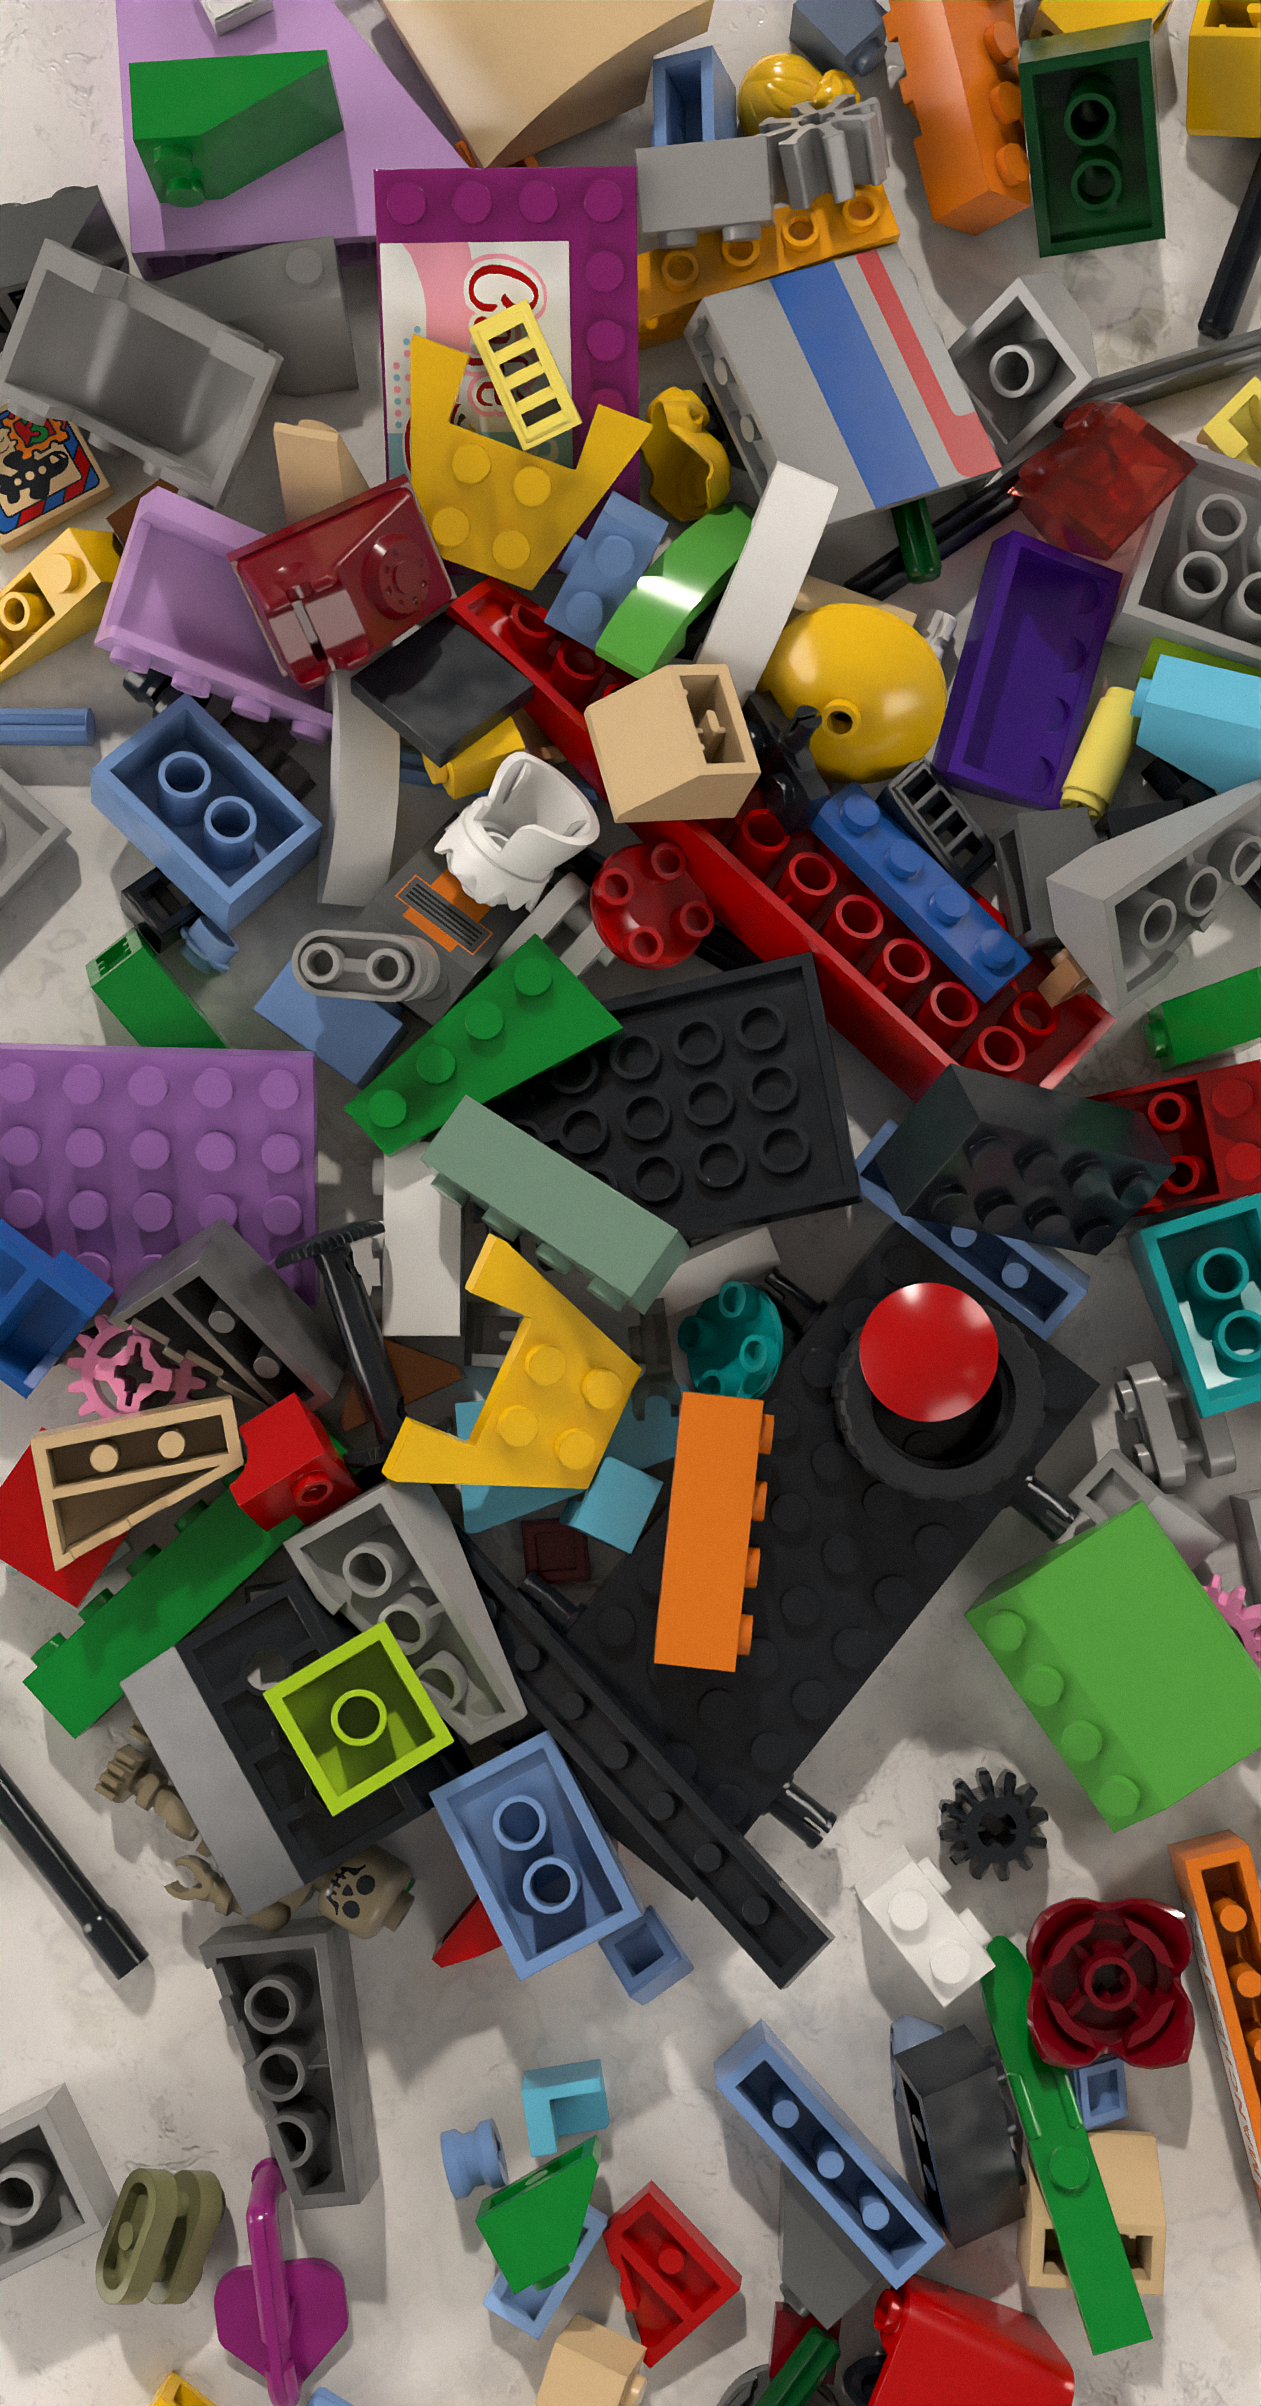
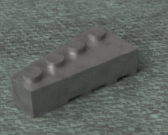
(302, 2051)

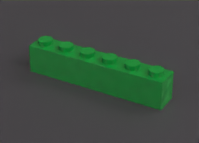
(159, 1606)

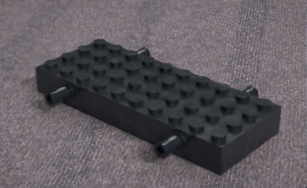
(837, 1566)

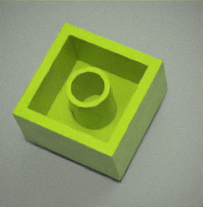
(358, 1717)

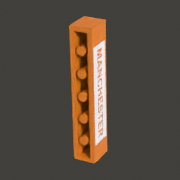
(1224, 1914)

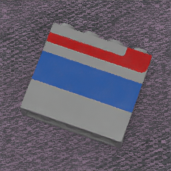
(843, 383)

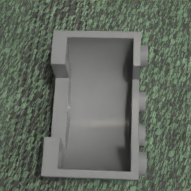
(136, 371)

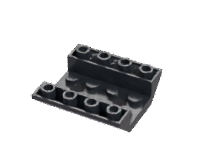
(238, 1763)

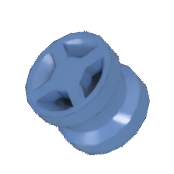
(474, 2159)

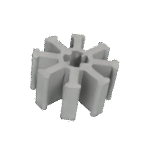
(826, 150)

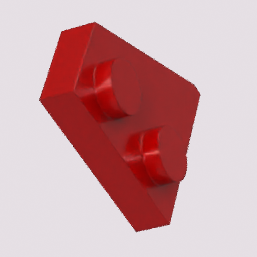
(666, 2270)

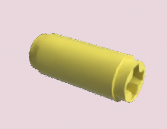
(1102, 754)

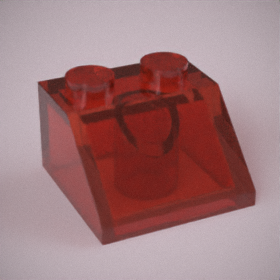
(1099, 479)

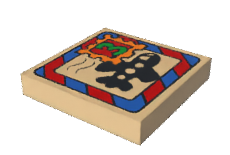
(44, 477)

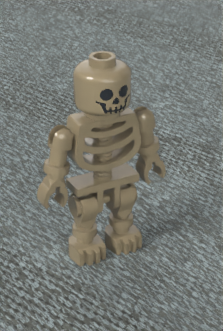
(356, 1895)

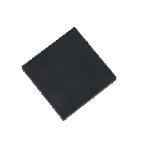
(442, 689)

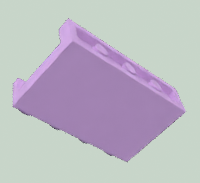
(188, 617)

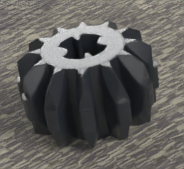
(986, 1847)

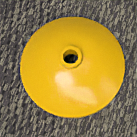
(872, 670)

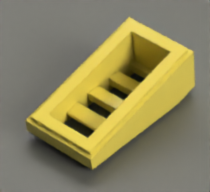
(550, 426)

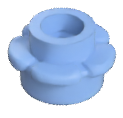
(207, 946)

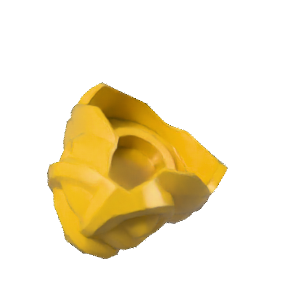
(784, 81)
(684, 459)

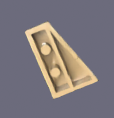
(126, 1467)

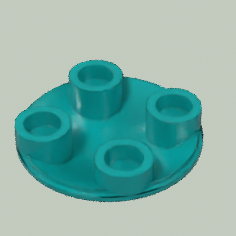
(733, 1342)

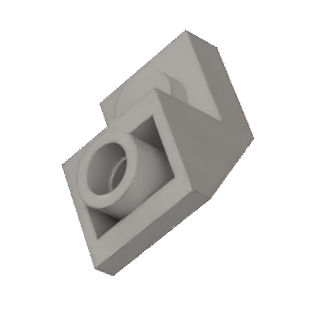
(1119, 1484)

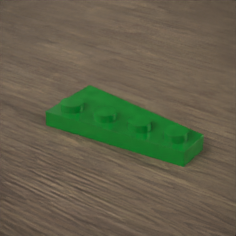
(496, 1038)

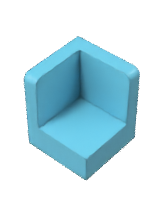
(614, 1505)
(563, 2102)

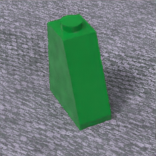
(149, 997)

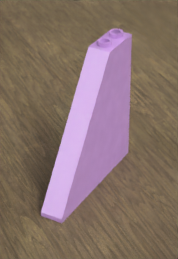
(305, 198)

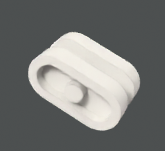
(561, 908)

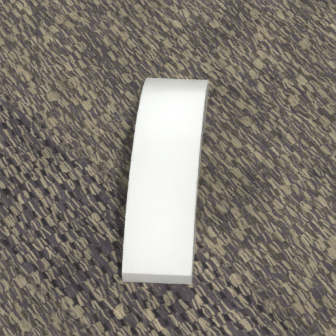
(767, 576)
(362, 798)

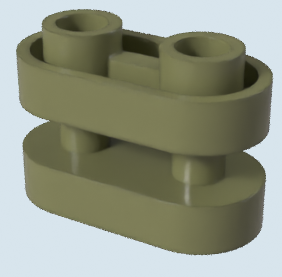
(159, 2236)

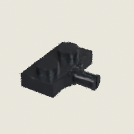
(788, 772)

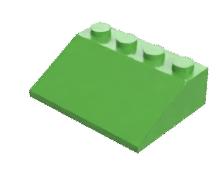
(1124, 1665)

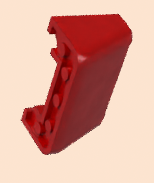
(964, 2351)

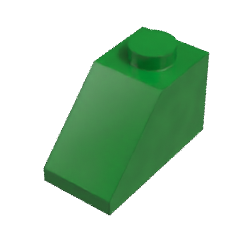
(540, 2217)

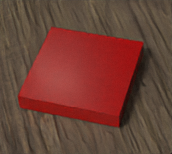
(27, 1544)

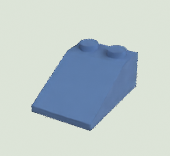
(537, 1854)

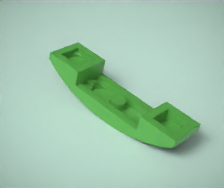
(675, 591)

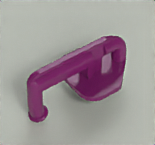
(279, 2311)

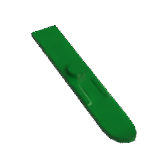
(1063, 2163)

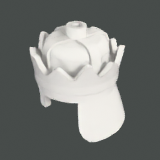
(518, 834)

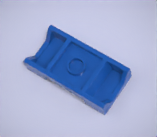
(41, 1308)

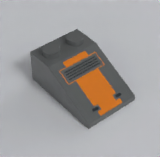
(432, 905)

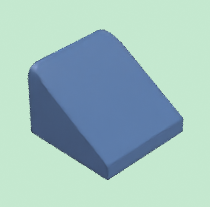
(646, 1957)
(1100, 2091)

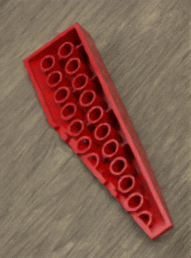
(800, 897)

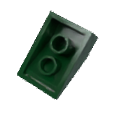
(1093, 137)

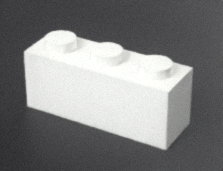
(419, 1251)

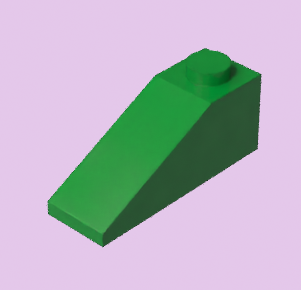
(1206, 1022)

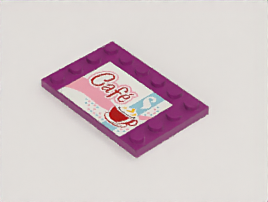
(483, 240)

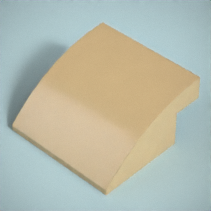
(538, 69)

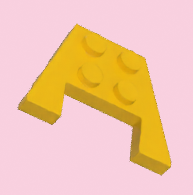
(493, 501)
(548, 1403)

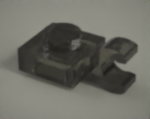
(269, 746)
(651, 1347)

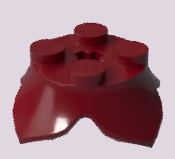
(1139, 2018)

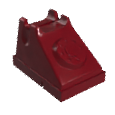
(343, 581)

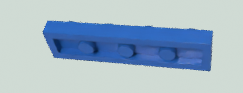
(920, 892)

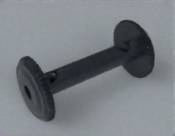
(359, 1333)

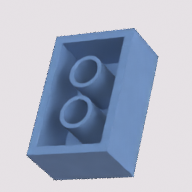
(205, 812)

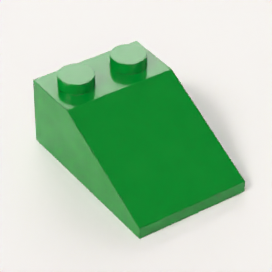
(228, 119)

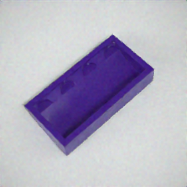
(1026, 672)

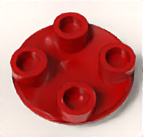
(649, 906)
(928, 1352)

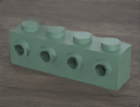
(554, 1205)

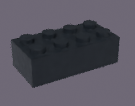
(1022, 1161)

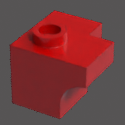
(291, 1467)

